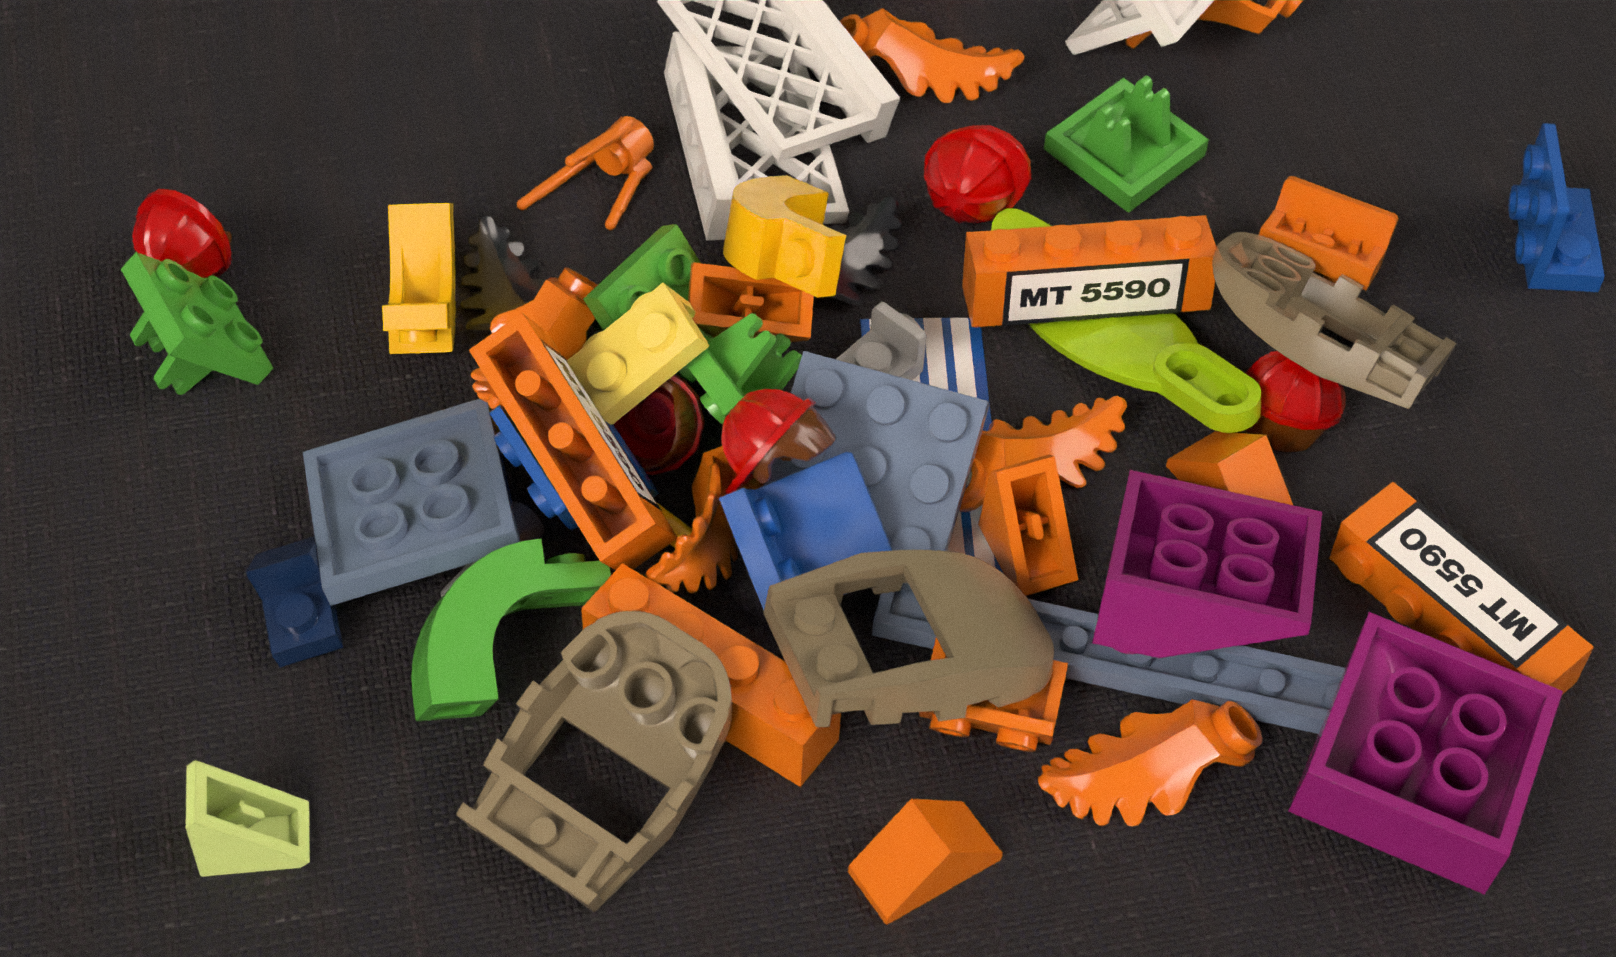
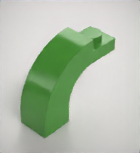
(454, 649)

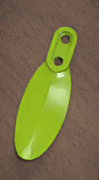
(1154, 356)

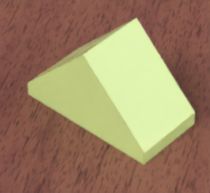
(243, 824)

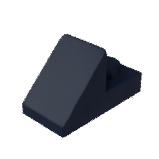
(294, 603)

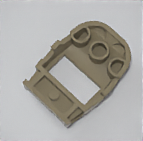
(1289, 304)
(977, 613)
(641, 695)

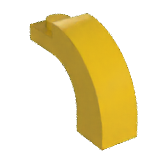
(781, 235)
(421, 279)

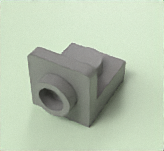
(891, 345)

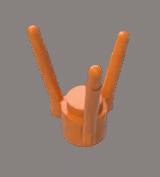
(616, 152)

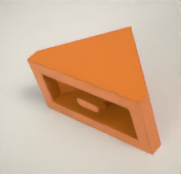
(727, 295)
(1233, 464)
(1028, 525)
(921, 856)

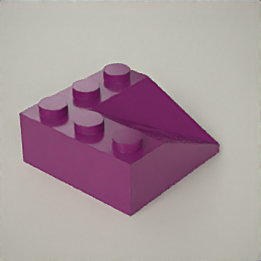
(1205, 570)
(1427, 753)

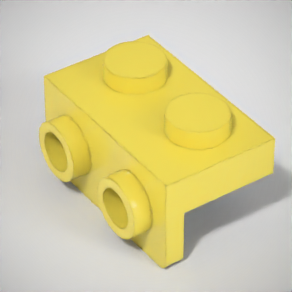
(638, 352)

